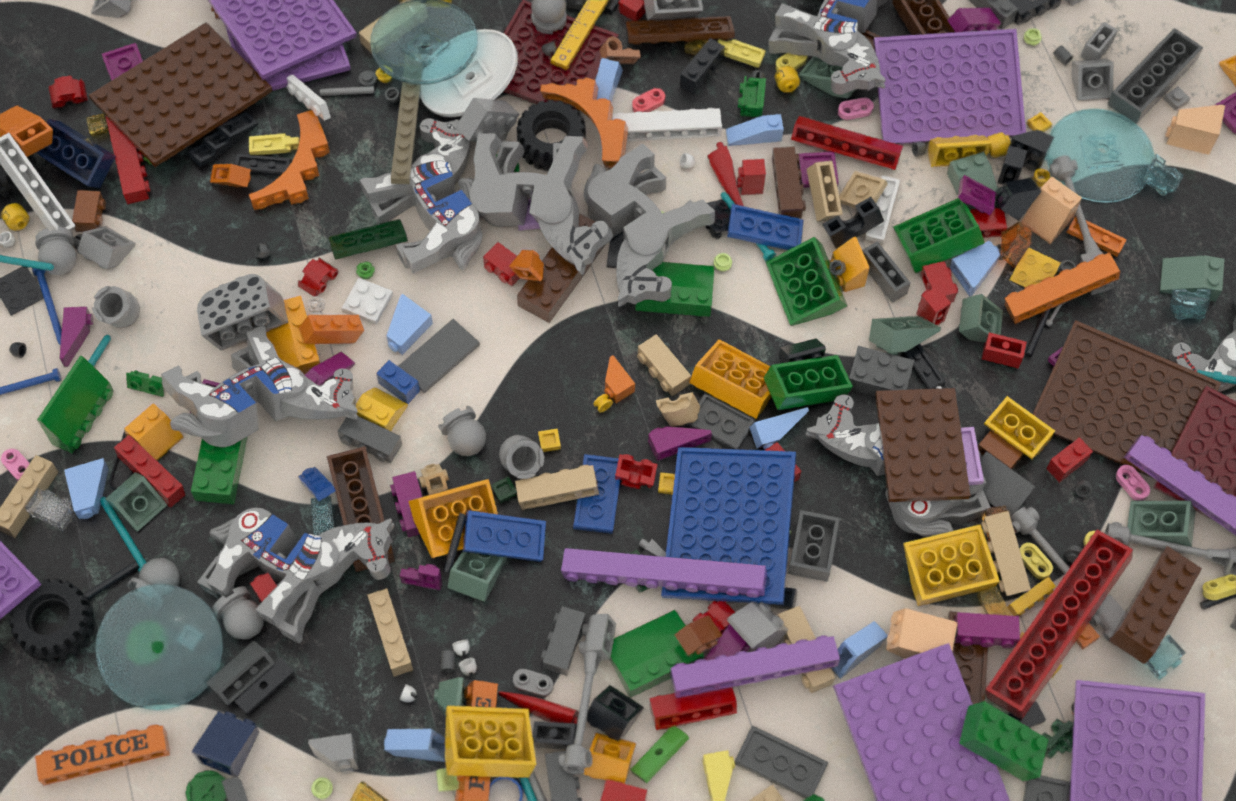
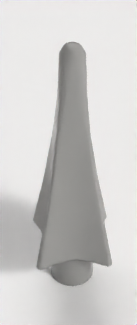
(652, 548)

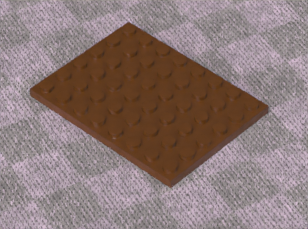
(180, 94)
(1116, 394)

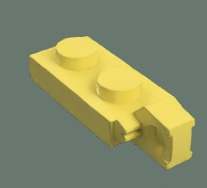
(743, 52)
(272, 144)

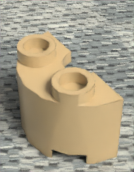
(680, 411)

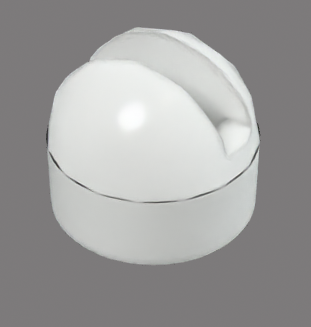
(687, 160)
(7, 239)
(462, 645)
(468, 666)
(406, 694)

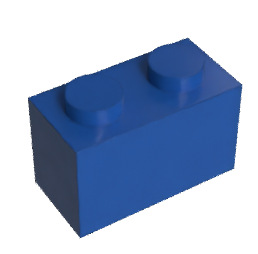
(398, 382)

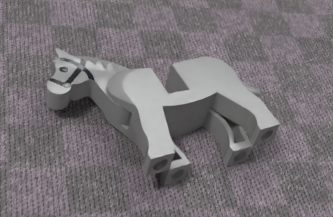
(504, 195)
(622, 203)

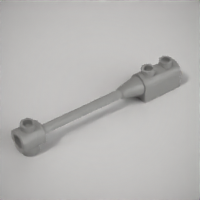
(1064, 169)
(1223, 557)
(1109, 612)
(596, 647)

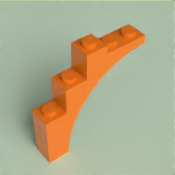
(600, 111)
(303, 167)

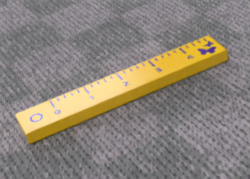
(578, 33)

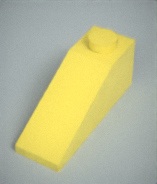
(718, 773)

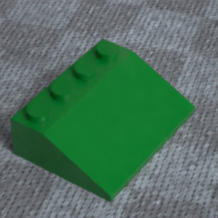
(939, 234)
(806, 283)
(690, 290)
(75, 406)
(649, 652)

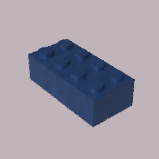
(77, 155)

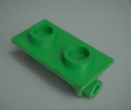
(141, 382)

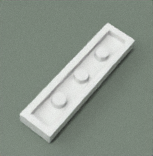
(308, 97)
(885, 205)

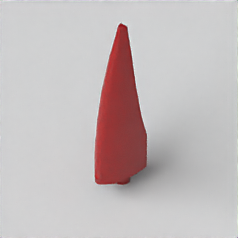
(724, 170)
(543, 708)

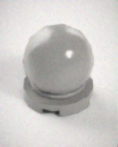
(548, 15)
(56, 248)
(116, 306)
(464, 433)
(521, 456)
(156, 572)
(239, 614)

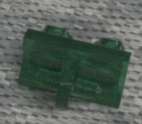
(1061, 740)

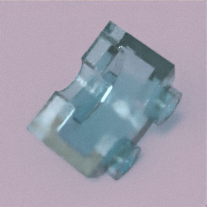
(1161, 177)
(1190, 304)
(1166, 656)

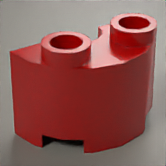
(66, 90)
(316, 276)
(635, 473)

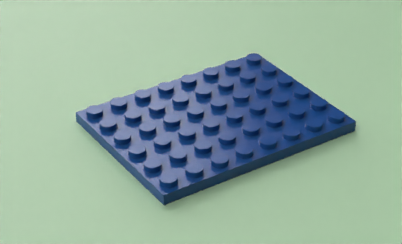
(733, 511)

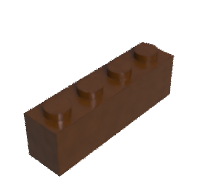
(787, 182)

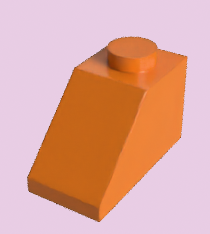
(230, 175)
(528, 265)
(618, 382)

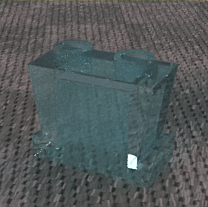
(323, 515)

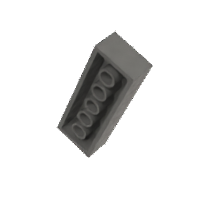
(1155, 75)

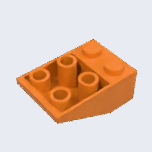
(26, 129)

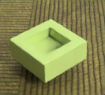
(446, 782)

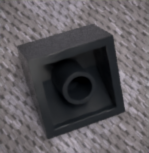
(1017, 196)
(613, 713)

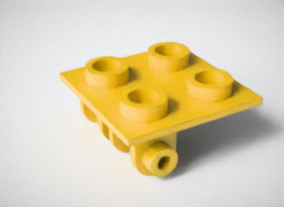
(1034, 268)

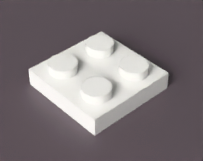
(367, 301)

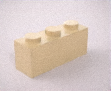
(824, 191)
(663, 365)

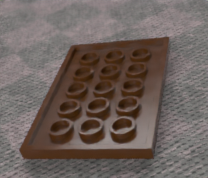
(922, 445)

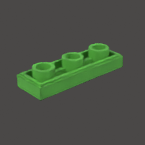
(659, 754)

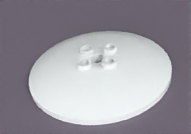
(492, 72)

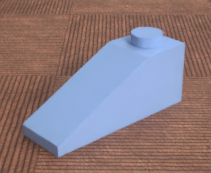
(759, 130)
(773, 429)

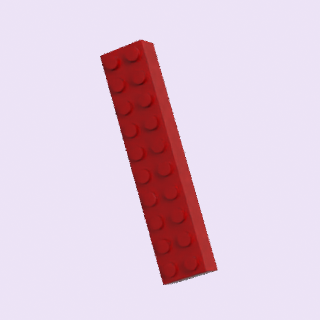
(1059, 624)

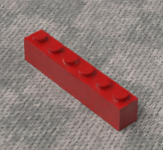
(847, 142)
(129, 166)

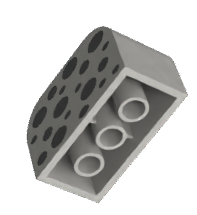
(237, 308)

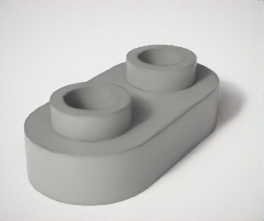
(532, 683)

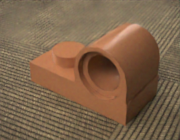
(617, 54)

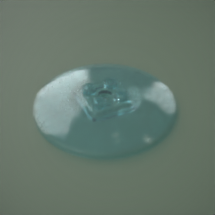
(418, 23)
(1101, 175)
(189, 639)

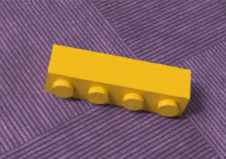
(1035, 594)

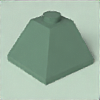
(450, 693)

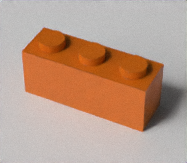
(331, 329)

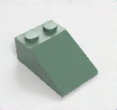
(819, 74)
(975, 167)
(1192, 274)
(901, 333)
(1163, 520)
(475, 574)

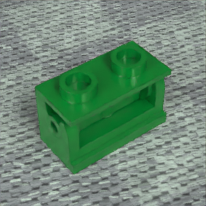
(753, 97)

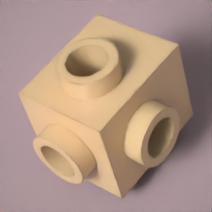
(433, 478)

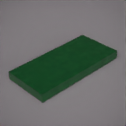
(367, 239)

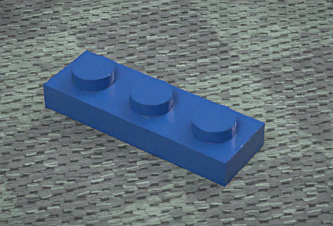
(316, 483)

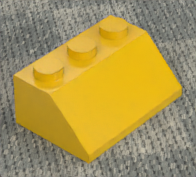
(944, 150)
(1020, 428)

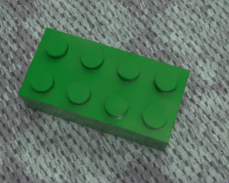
(807, 382)
(218, 472)
(1003, 741)

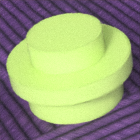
(1032, 36)
(722, 262)
(322, 788)

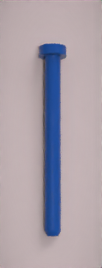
(49, 302)
(55, 375)

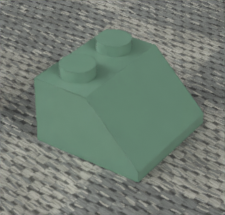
(979, 318)
(136, 501)

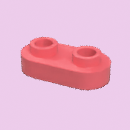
(649, 100)

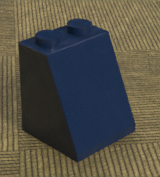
(226, 743)

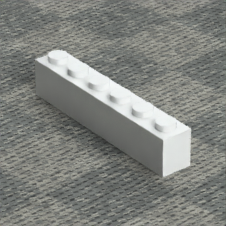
(672, 124)
(32, 186)

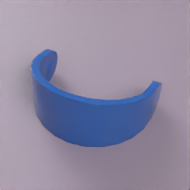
(513, 779)

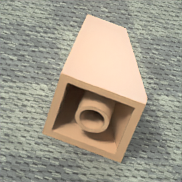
(1195, 128)
(1051, 210)
(918, 632)

